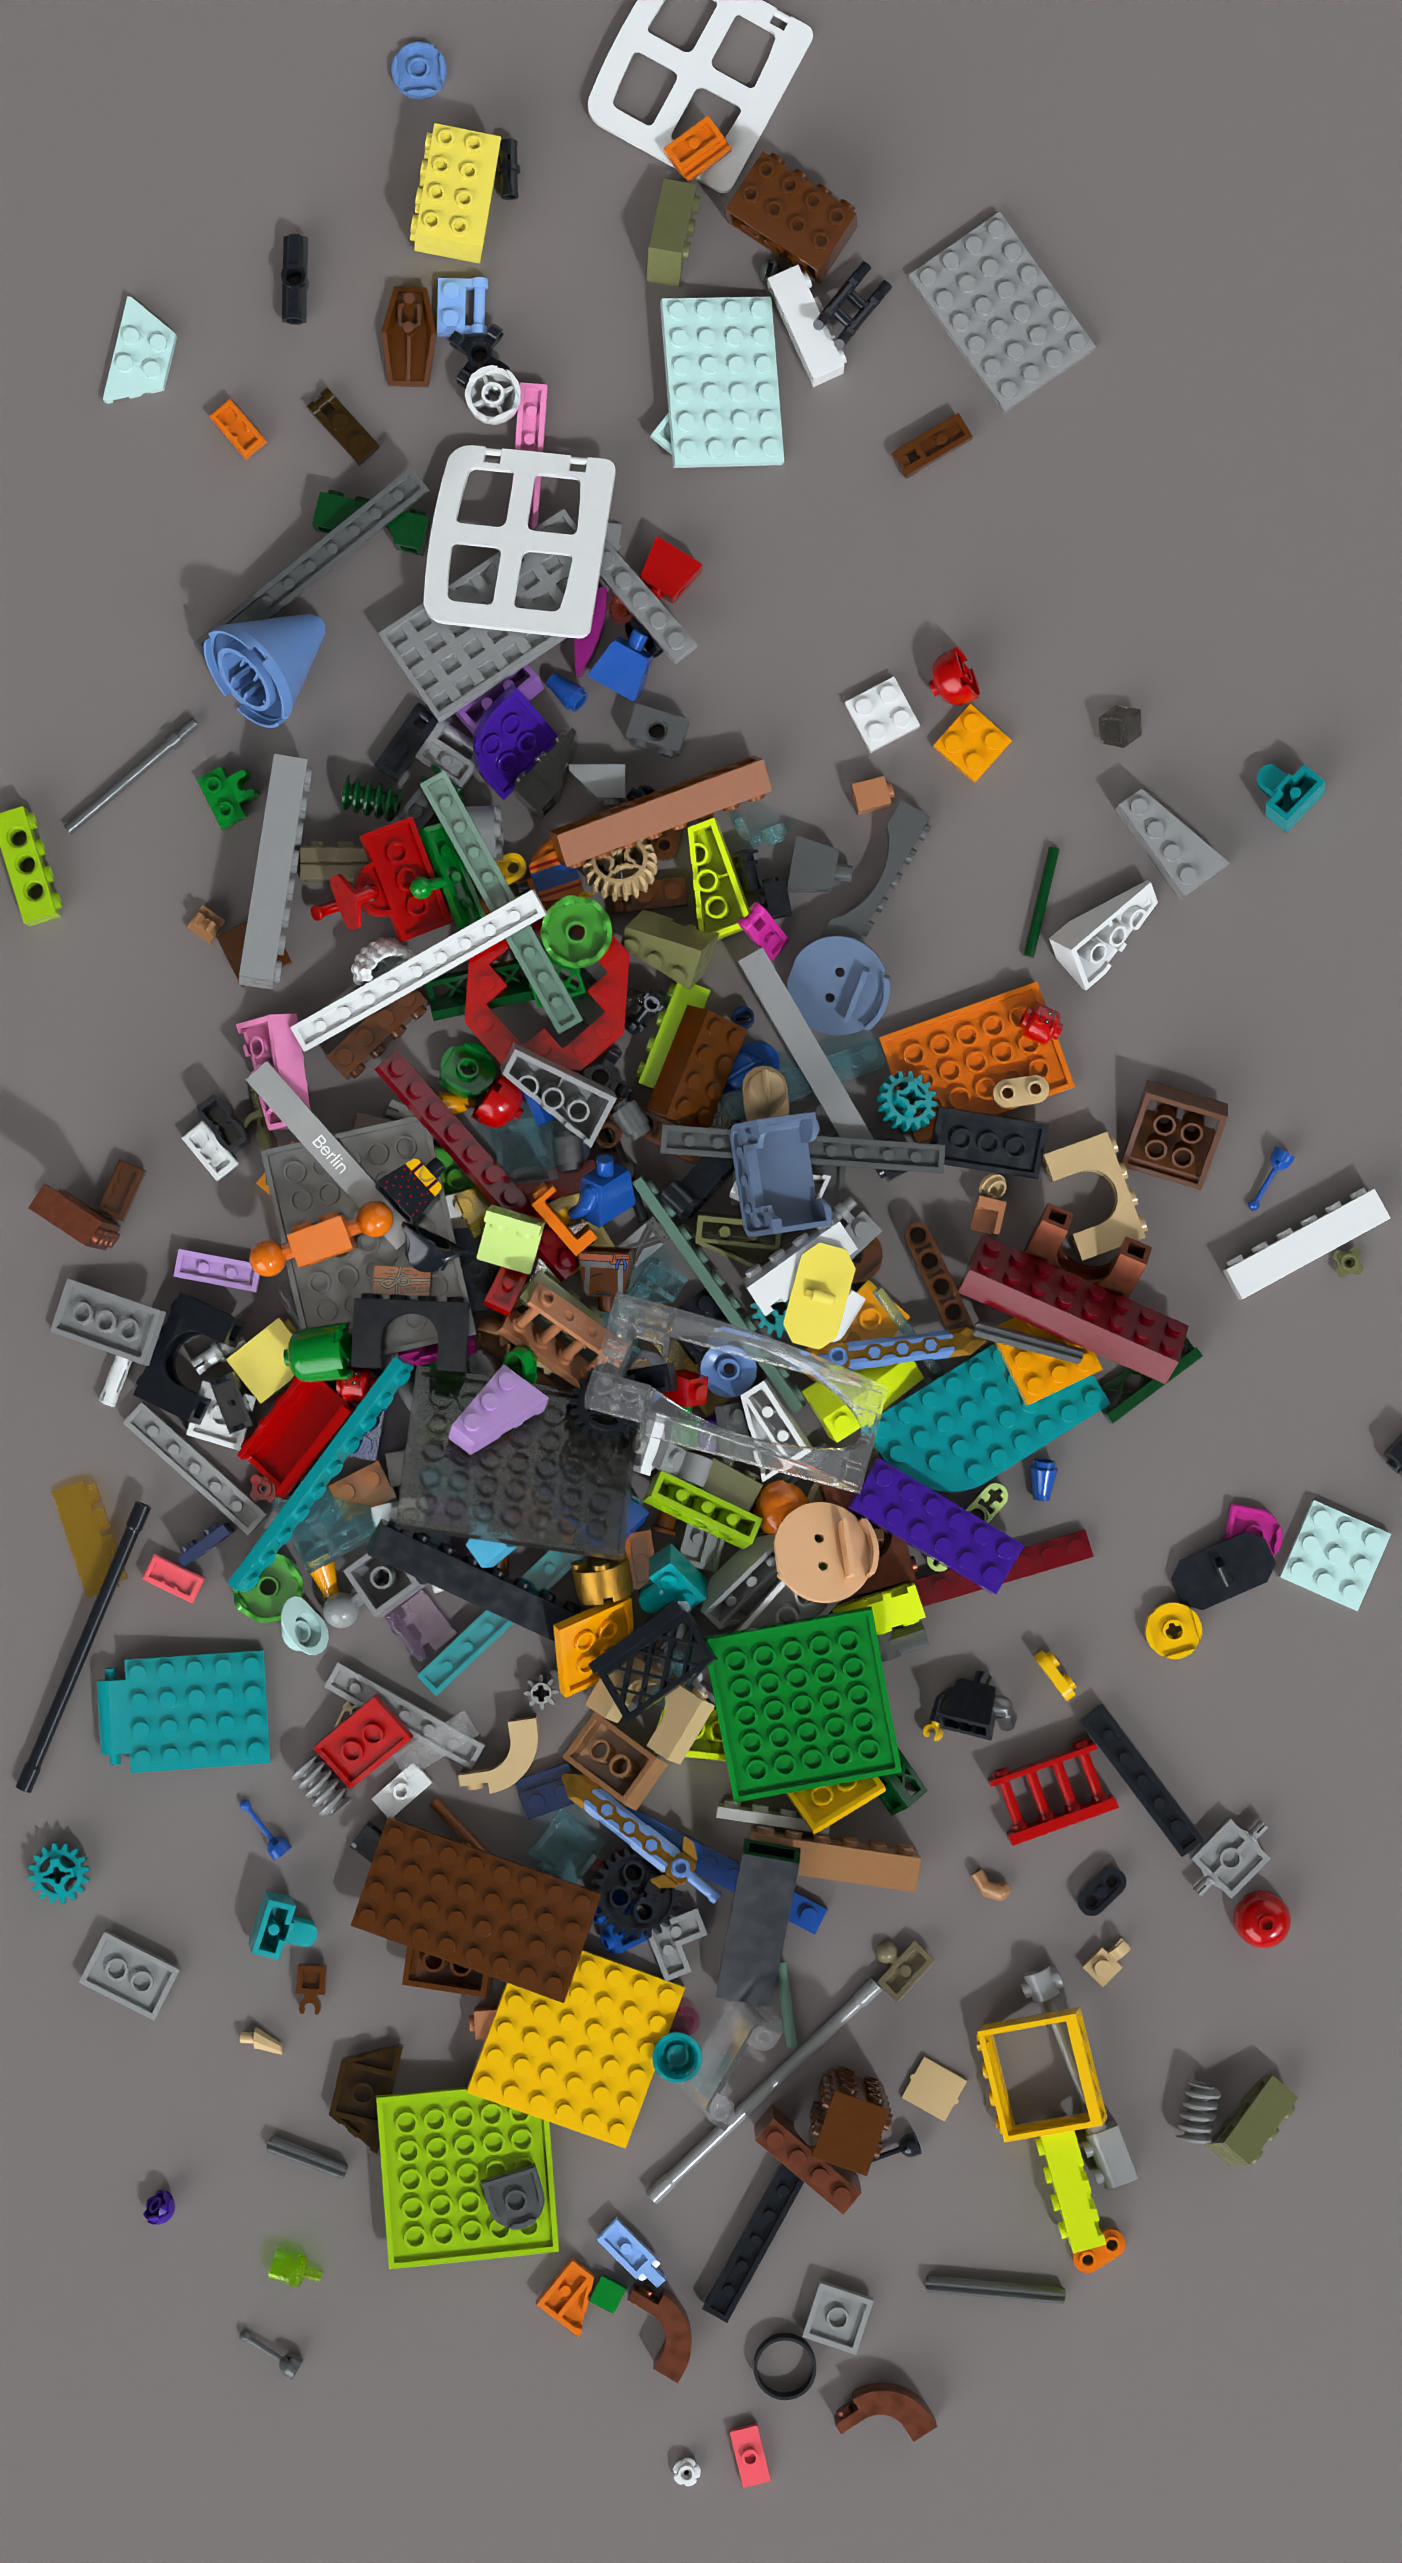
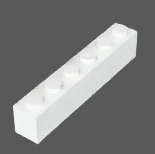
(1305, 1244)

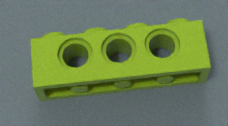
(48, 905)
(702, 1510)

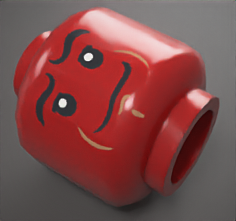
(1041, 1024)
(357, 1387)

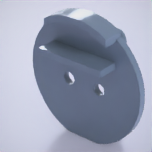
(859, 993)

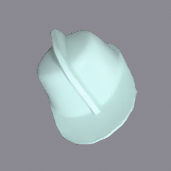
(303, 1627)

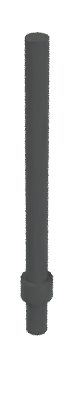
(173, 740)

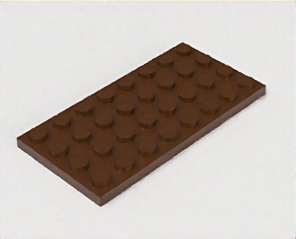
(476, 1909)

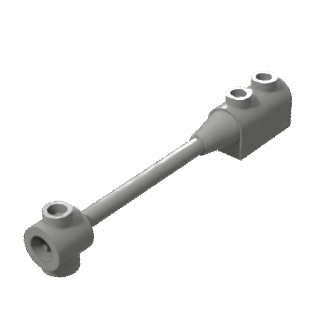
(1101, 2142)

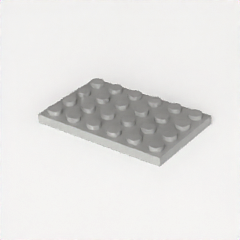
(1001, 312)

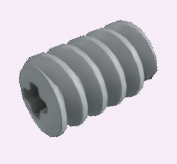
(321, 1787)
(1199, 2113)

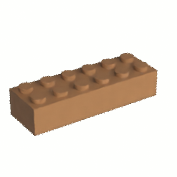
(847, 1858)

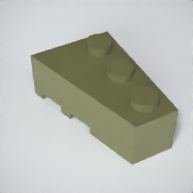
(671, 232)
(670, 947)
(727, 1237)
(570, 1296)
(1254, 2123)

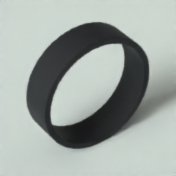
(785, 2395)

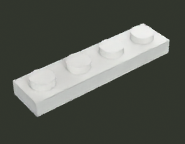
(761, 1815)

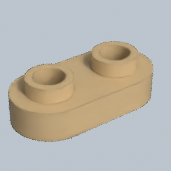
(1021, 1091)

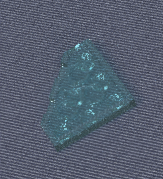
(330, 1530)

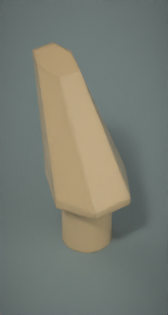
(261, 2041)

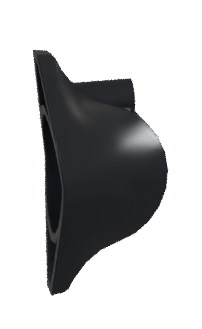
(428, 1250)

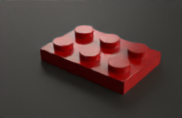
(363, 1741)

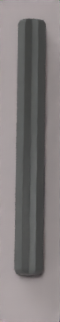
(995, 2289)

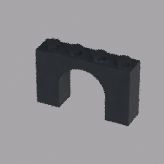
(375, 1315)
(159, 1380)

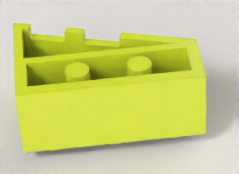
(889, 1606)

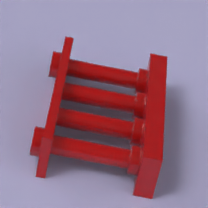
(1047, 1820)

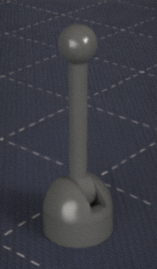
(288, 2363)

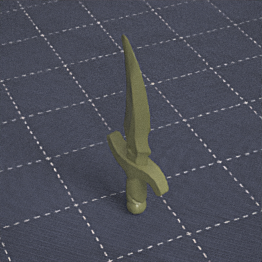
(265, 1137)

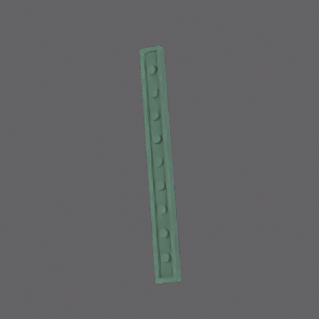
(496, 894)
(714, 1284)

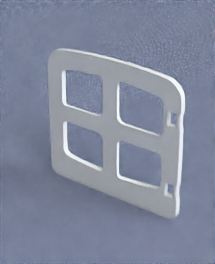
(696, 71)
(517, 539)

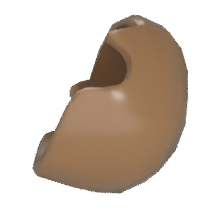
(491, 1339)

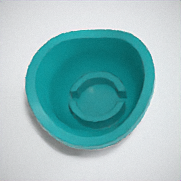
(677, 2057)

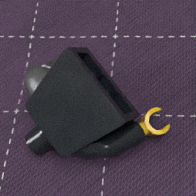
(971, 1709)

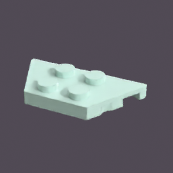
(140, 355)

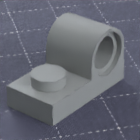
(682, 1464)

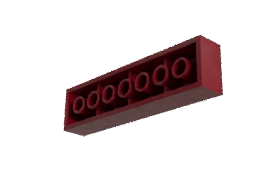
(1074, 1309)

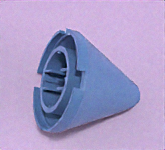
(264, 663)

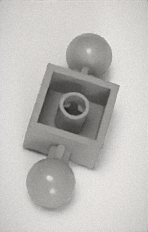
(380, 1597)

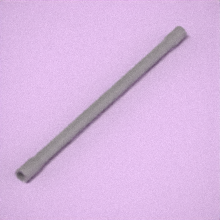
(860, 1999)

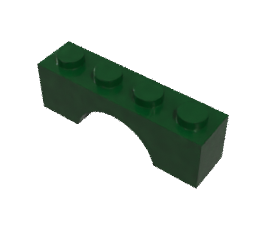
(408, 530)

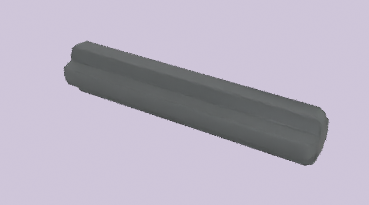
(307, 2157)

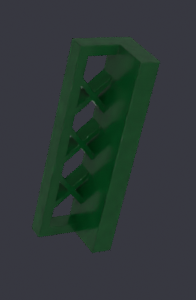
(454, 1001)
(1145, 1389)
(896, 1796)

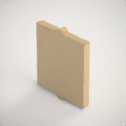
(934, 2088)

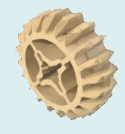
(627, 876)

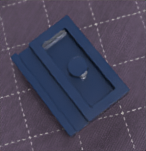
(195, 1550)
(544, 1791)

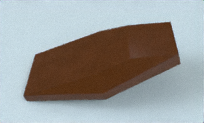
(409, 337)

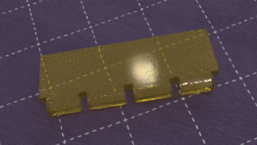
(84, 1534)

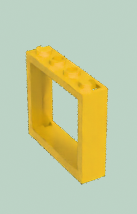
(998, 2093)

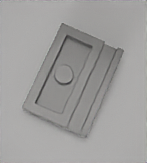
(701, 1548)

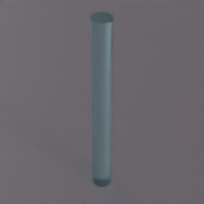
(904, 1327)

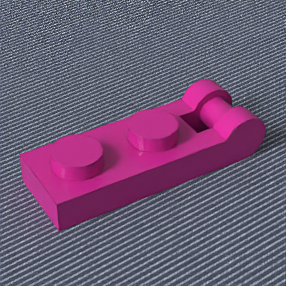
(763, 931)

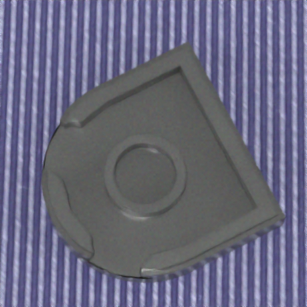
(515, 2197)

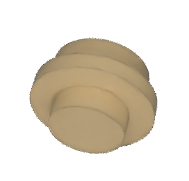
(993, 1186)

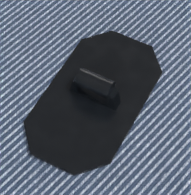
(1223, 1571)

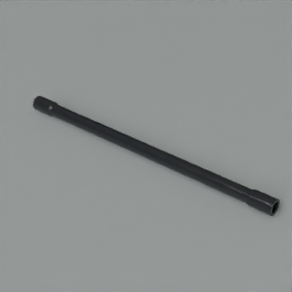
(33, 1765)

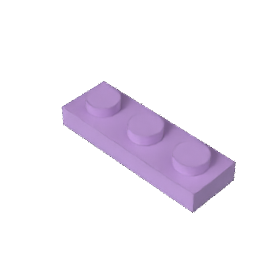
(216, 1270)

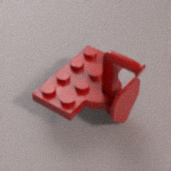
(394, 861)

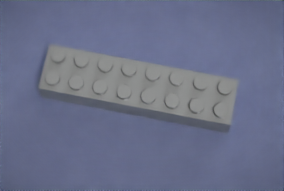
(273, 870)

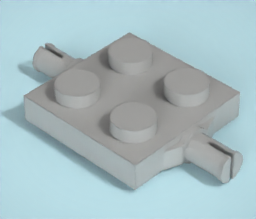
(1230, 1858)

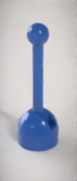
(1280, 1161)
(277, 1845)

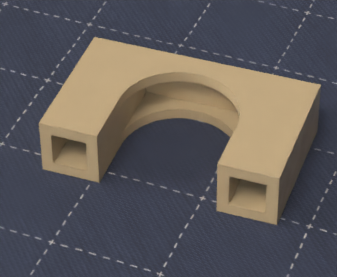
(1099, 1157)
(683, 1715)

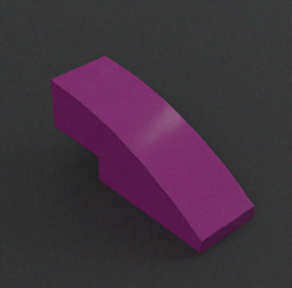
(586, 647)

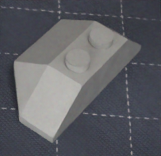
(741, 1583)

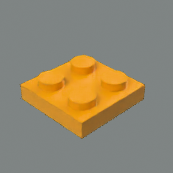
(972, 743)

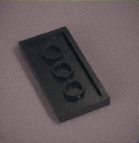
(990, 1141)

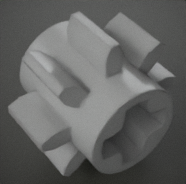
(535, 1697)

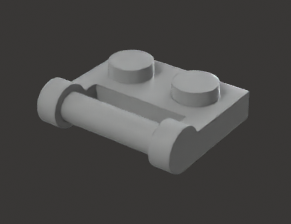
(444, 757)

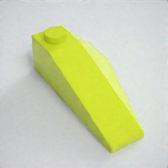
(837, 1417)

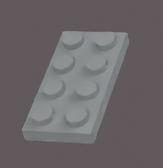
(108, 1322)

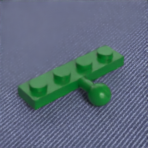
(451, 877)

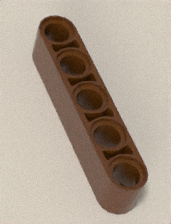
(940, 1271)

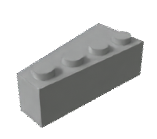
(1171, 846)
(560, 1091)

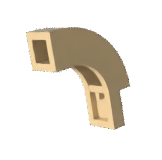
(523, 1747)

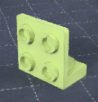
(510, 1239)

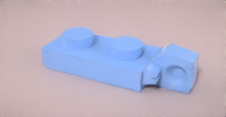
(631, 2252)

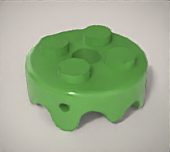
(570, 912)
(265, 1607)

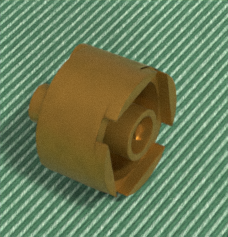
(601, 1579)

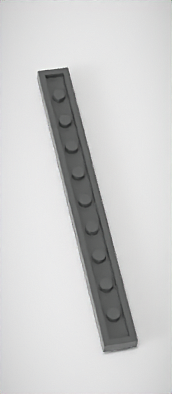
(327, 552)
(823, 1150)

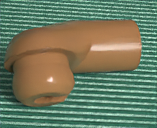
(988, 1889)

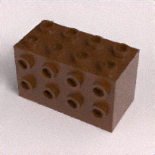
(792, 216)
(849, 2120)

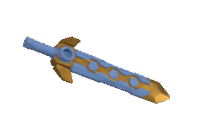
(902, 1349)
(641, 1837)

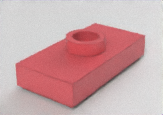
(173, 1578)
(750, 2455)

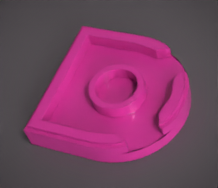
(1256, 1522)

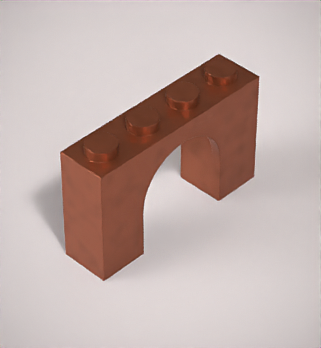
(75, 1218)
(1117, 1276)
(894, 1561)
(778, 2136)

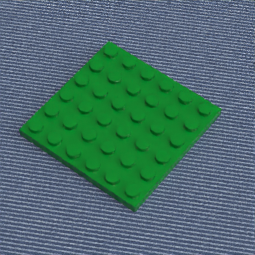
(803, 1704)

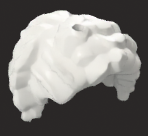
(379, 959)

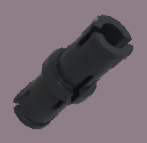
(509, 188)

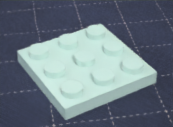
(1334, 1555)

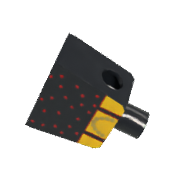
(412, 1187)

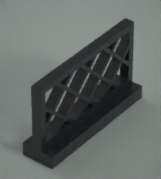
(646, 1637)

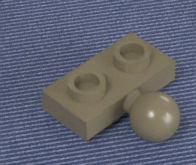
(904, 1970)

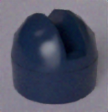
(743, 1013)

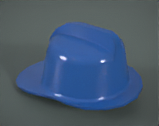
(750, 1057)

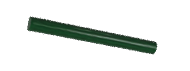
(1041, 902)

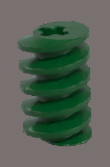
(371, 799)

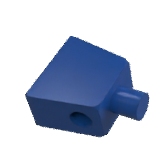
(624, 665)

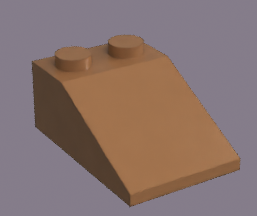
(615, 1761)

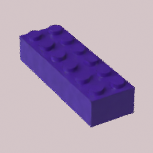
(935, 1526)

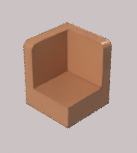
(988, 1215)

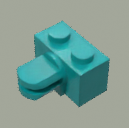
(1289, 794)
(672, 1580)
(278, 1926)

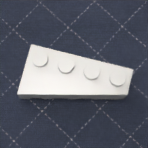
(776, 1278)

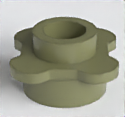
(1340, 1261)

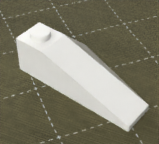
(1093, 938)

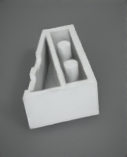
(770, 1419)

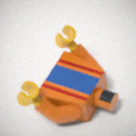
(551, 878)

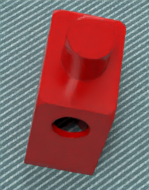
(669, 571)

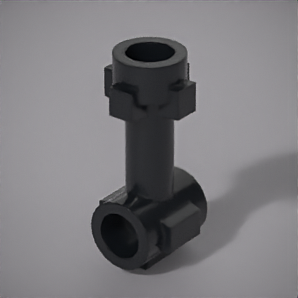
(653, 1001)

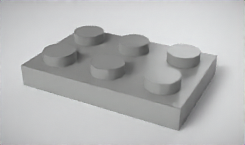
(130, 1975)

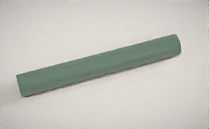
(786, 2006)

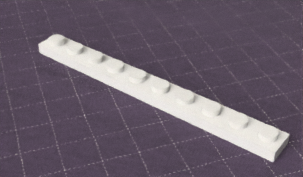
(419, 970)

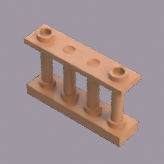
(551, 1352)

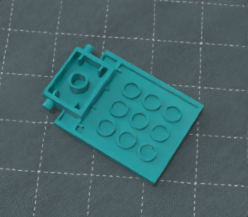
(186, 1712)

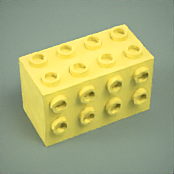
(455, 193)

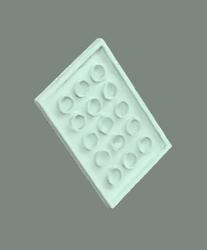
(722, 382)

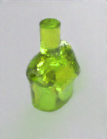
(292, 2269)

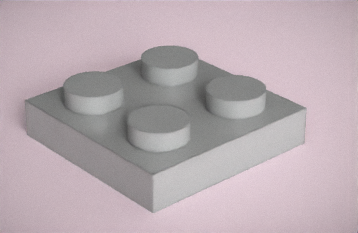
(837, 2317)

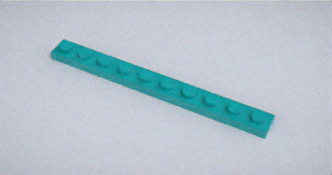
(326, 1467)
(490, 1626)

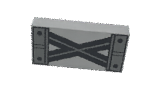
(646, 1240)

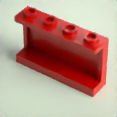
(296, 1433)

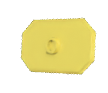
(819, 1296)

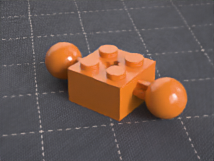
(321, 1241)

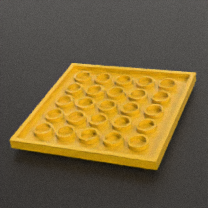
(580, 2058)

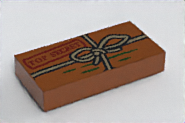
(401, 1281)

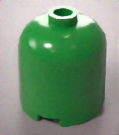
(320, 1353)

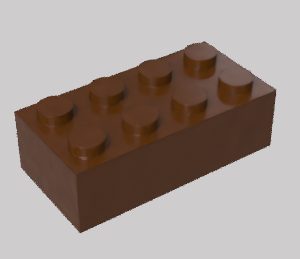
(696, 1068)

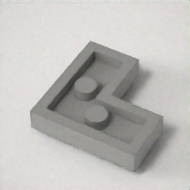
(668, 1944)

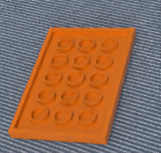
(975, 1050)

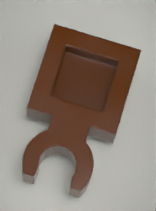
(311, 1982)

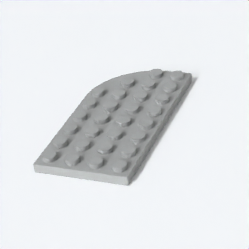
(461, 662)

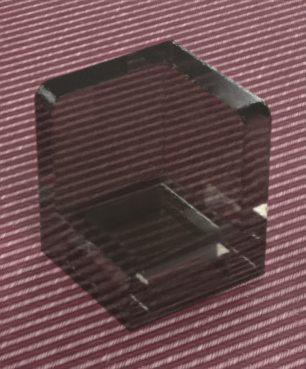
(1120, 726)

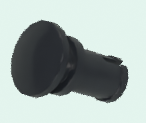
(747, 869)

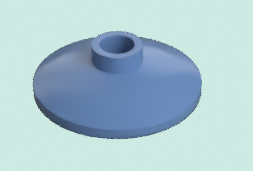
(723, 1382)

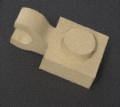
(1104, 1964)

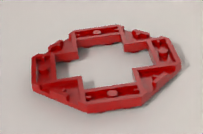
(608, 993)

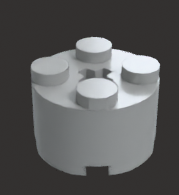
(488, 823)

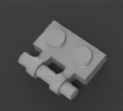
(860, 1229)

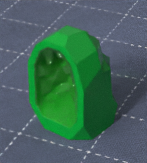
(523, 1362)

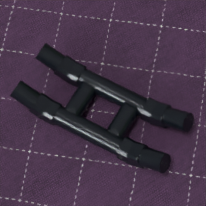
(865, 307)

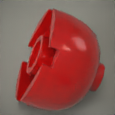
(953, 678)
(499, 1104)
(1262, 1919)

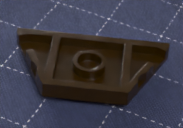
(355, 2093)

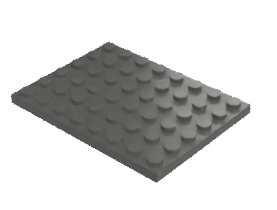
(306, 1191)

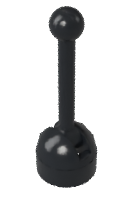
(908, 2146)

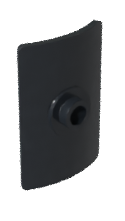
(477, 1273)

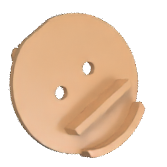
(847, 1550)

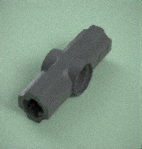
(902, 1640)

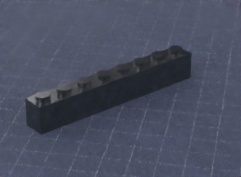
(468, 1580)

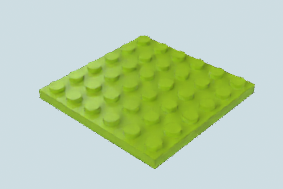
(432, 2171)

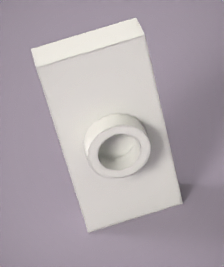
(209, 1151)
(400, 1792)

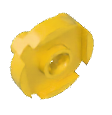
(1186, 1640)

